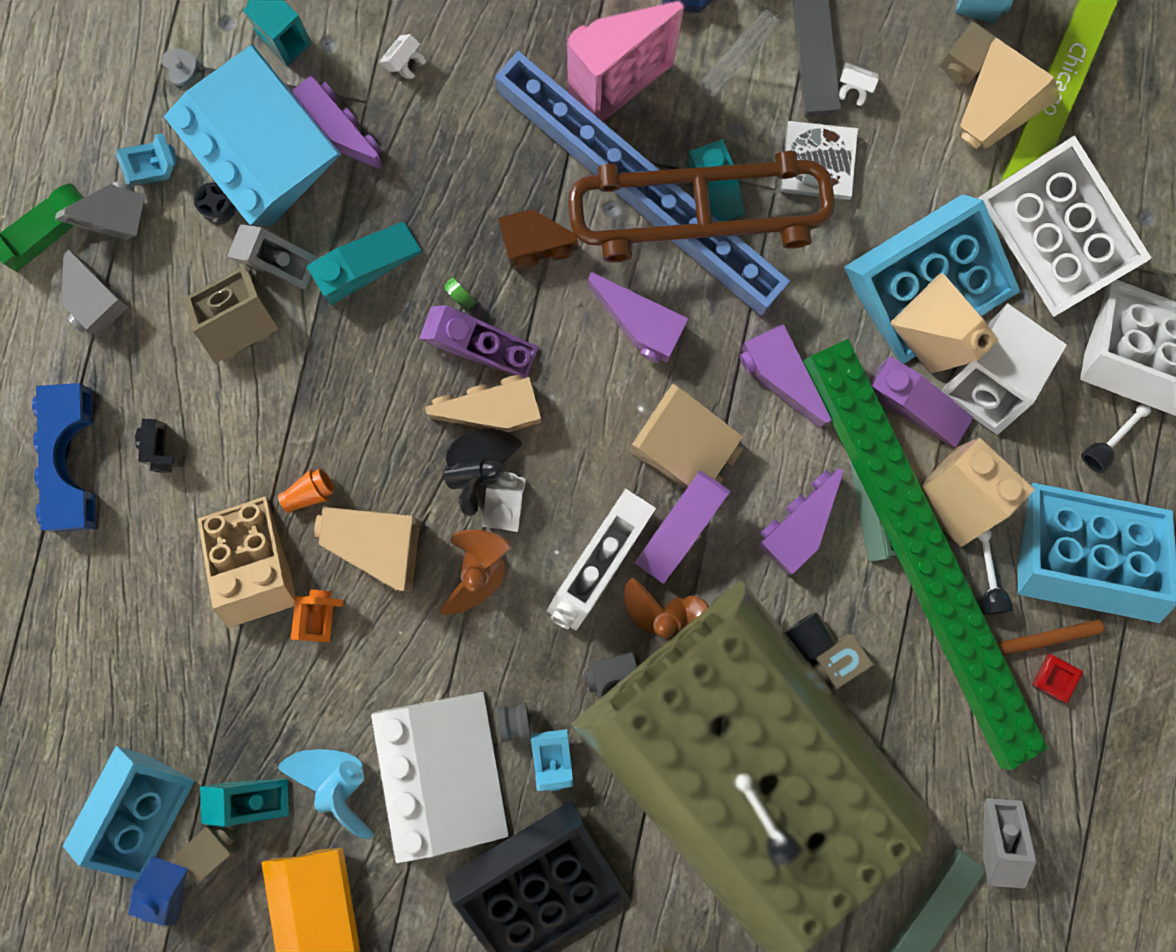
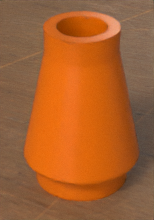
(307, 491)

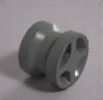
(513, 722)

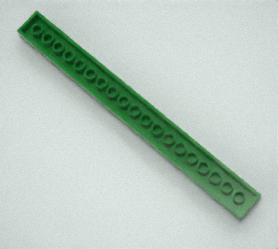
(925, 555)

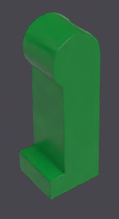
(36, 228)

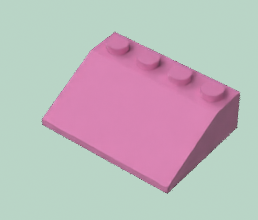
(621, 56)

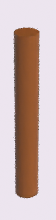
(1051, 637)

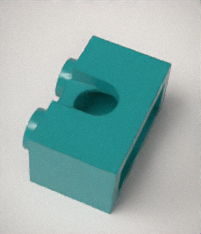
(278, 28)

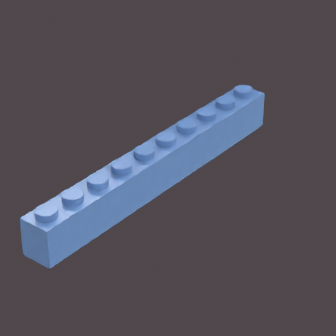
(662, 205)

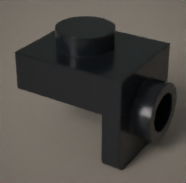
(151, 446)

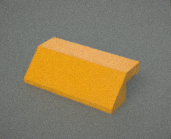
(311, 902)

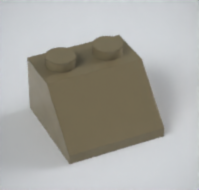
(230, 315)

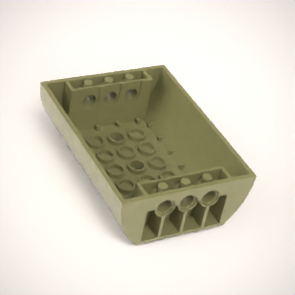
(781, 723)

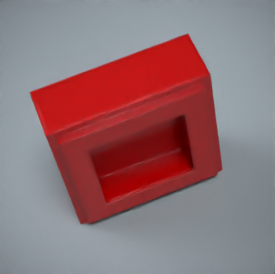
(1057, 678)

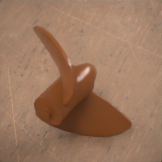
(481, 569)
(653, 618)

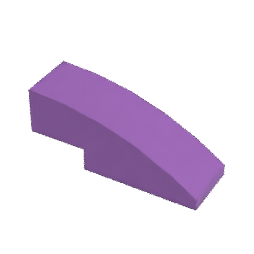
(682, 526)

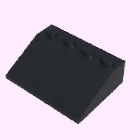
(538, 886)

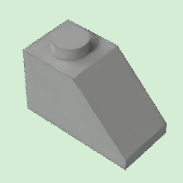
(110, 211)
(271, 256)
(88, 297)
(1007, 844)

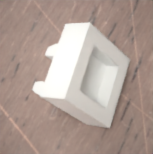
(399, 55)
(858, 79)

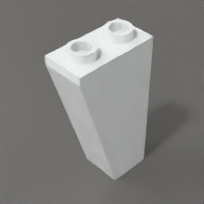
(600, 560)

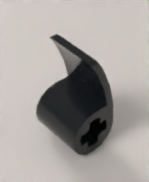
(811, 636)

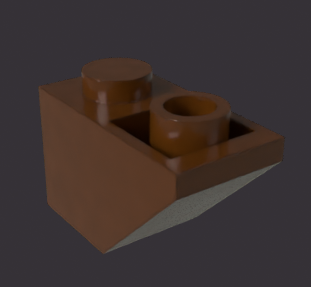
(534, 237)

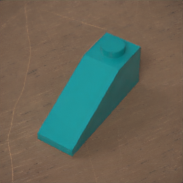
(362, 261)

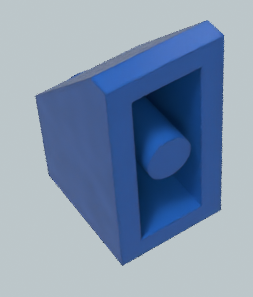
(158, 893)

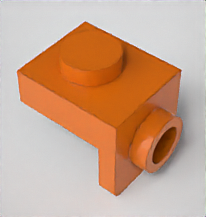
(314, 616)

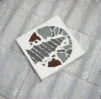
(827, 145)

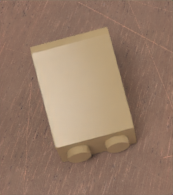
(686, 439)
(973, 491)
(373, 542)

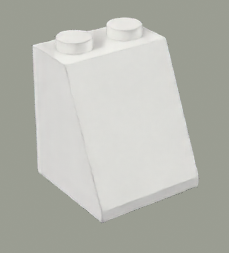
(1007, 375)

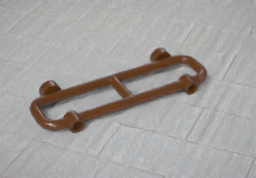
(617, 243)

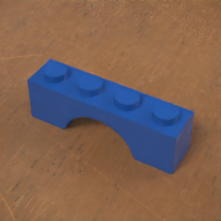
(60, 415)

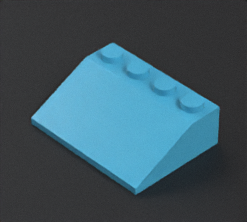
(252, 137)
(949, 241)
(1098, 554)

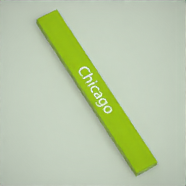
(1069, 70)

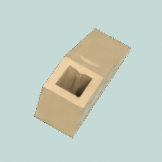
(499, 408)

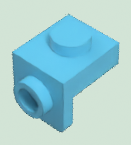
(147, 162)
(552, 760)

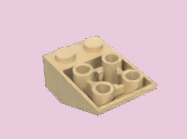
(245, 563)

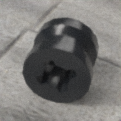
(207, 200)

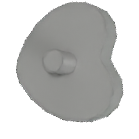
(181, 65)

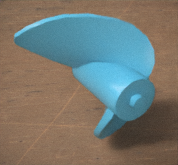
(334, 779)

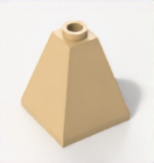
(1005, 96)
(943, 327)

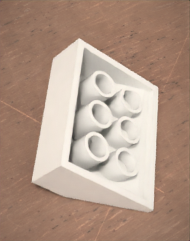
(1064, 226)
(1134, 347)
(439, 776)

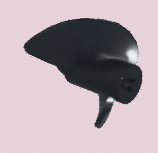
(477, 461)

